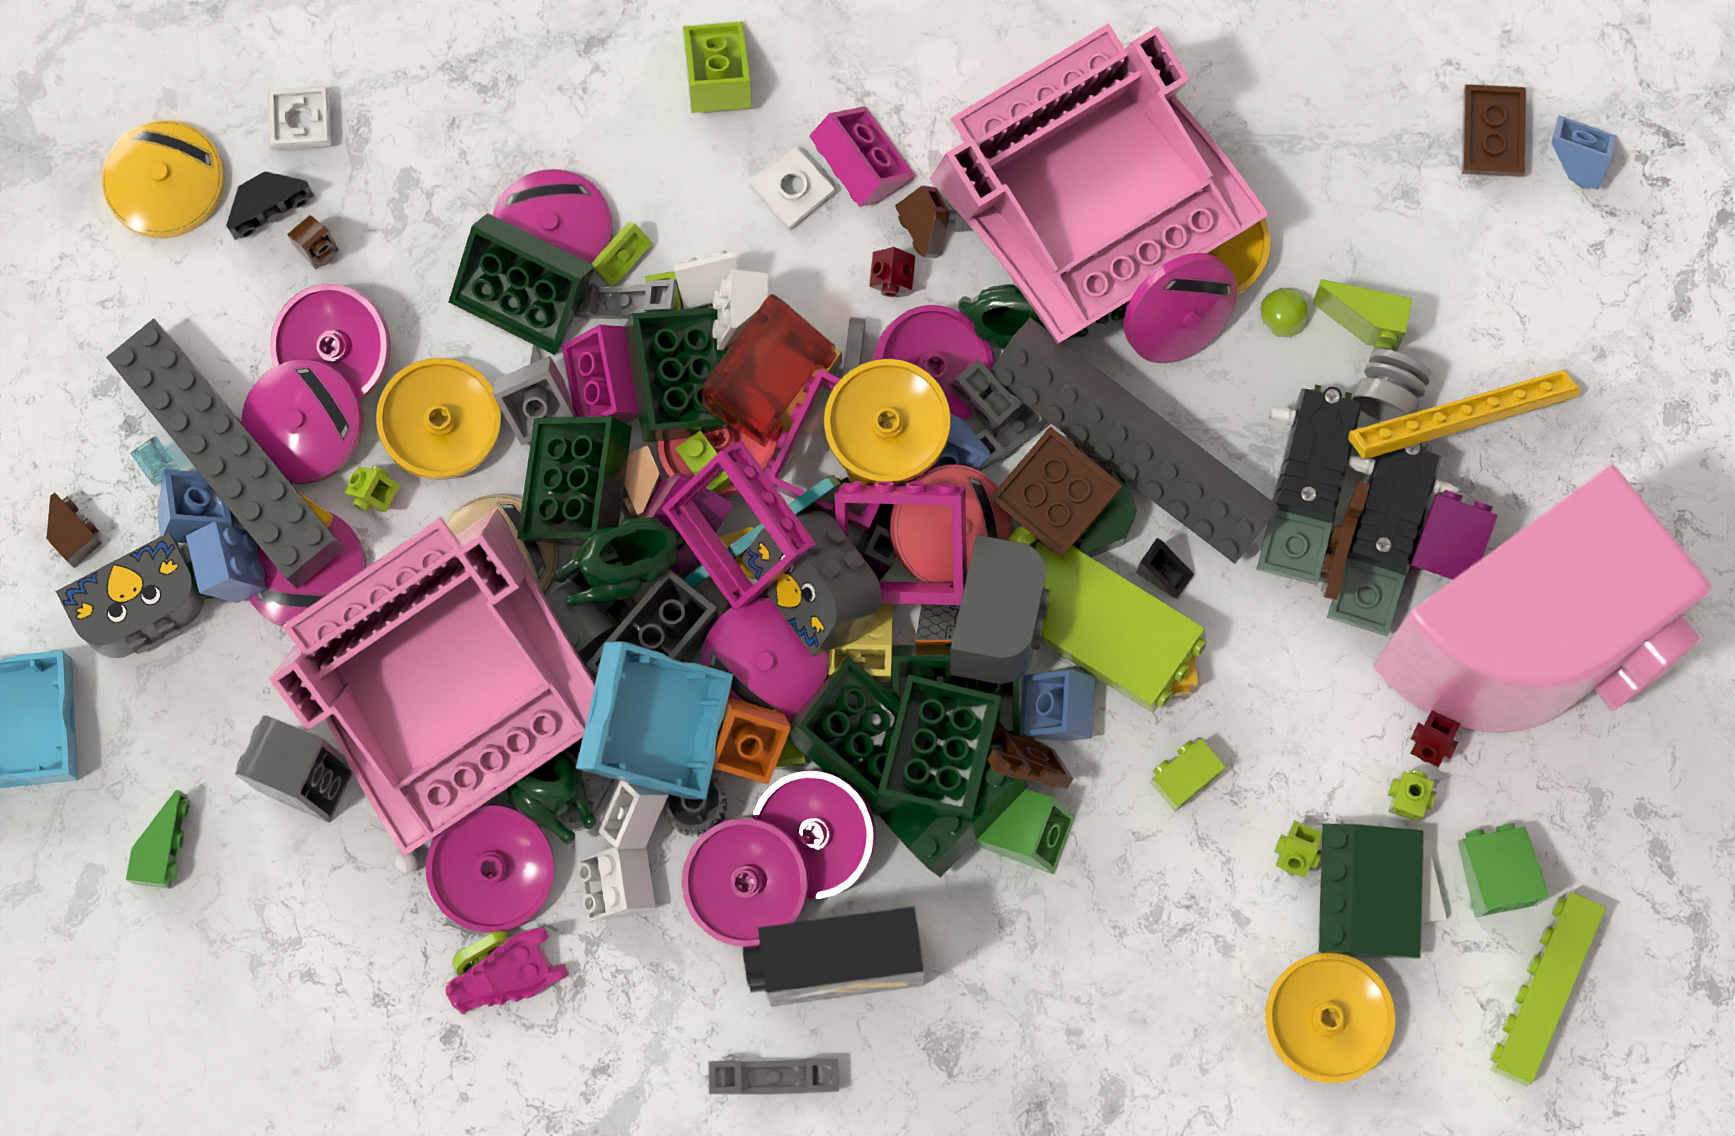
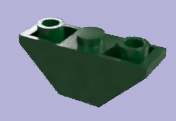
(1111, 525)

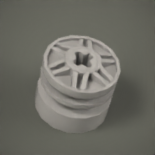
(1392, 385)

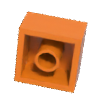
(750, 740)

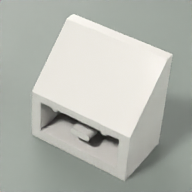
(702, 277)
(737, 303)
(631, 815)
(615, 884)

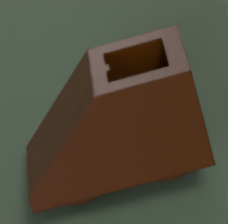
(926, 220)
(313, 242)
(69, 534)

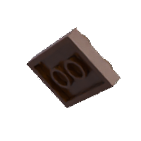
(1493, 130)

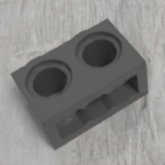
(983, 394)

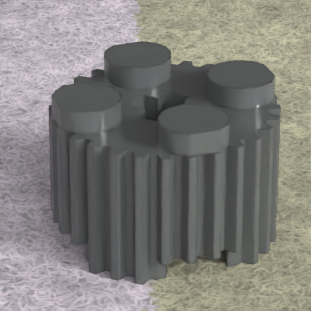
(699, 820)

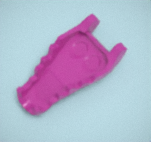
(510, 972)

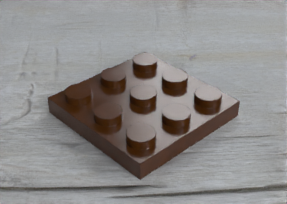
(1056, 492)

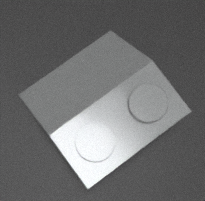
(532, 394)

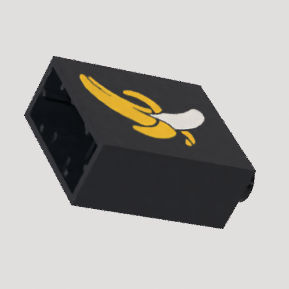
(836, 957)

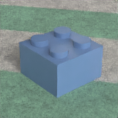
(226, 562)

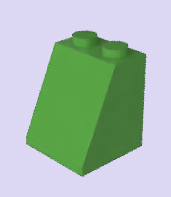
(1030, 831)
(1501, 870)

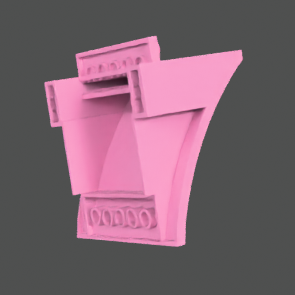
(1092, 177)
(438, 676)

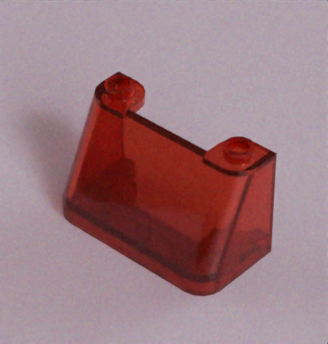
(766, 370)

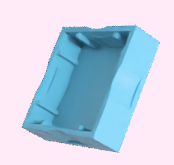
(37, 720)
(654, 721)

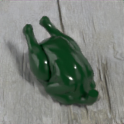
(1000, 314)
(622, 559)
(550, 793)

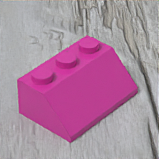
(861, 155)
(601, 374)

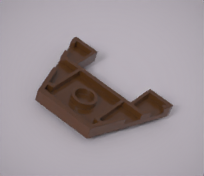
(1340, 543)
(1027, 759)

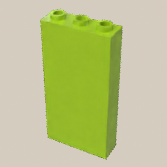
(1116, 629)

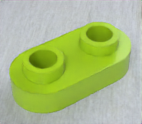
(473, 954)

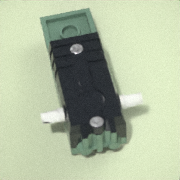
(1308, 482)
(1386, 534)

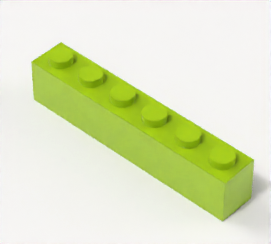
(1547, 989)

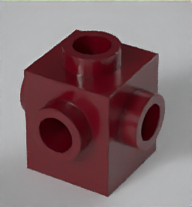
(892, 271)
(1435, 739)

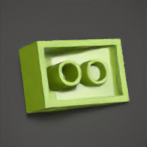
(717, 67)
(1368, 314)

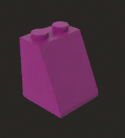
(709, 503)
(1453, 535)

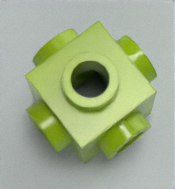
(371, 489)
(1404, 803)
(1299, 849)

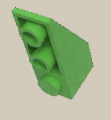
(156, 849)

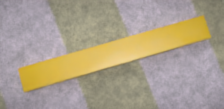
(1463, 414)

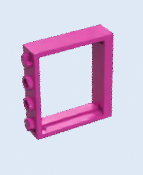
(788, 440)
(915, 493)
(764, 502)

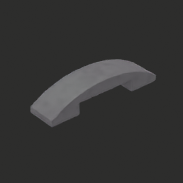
(622, 301)
(1011, 433)
(773, 1077)

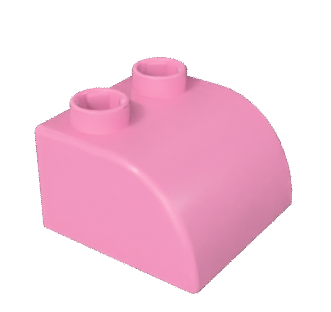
(1551, 614)

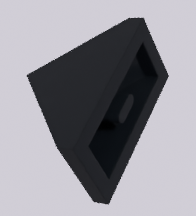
(1164, 569)

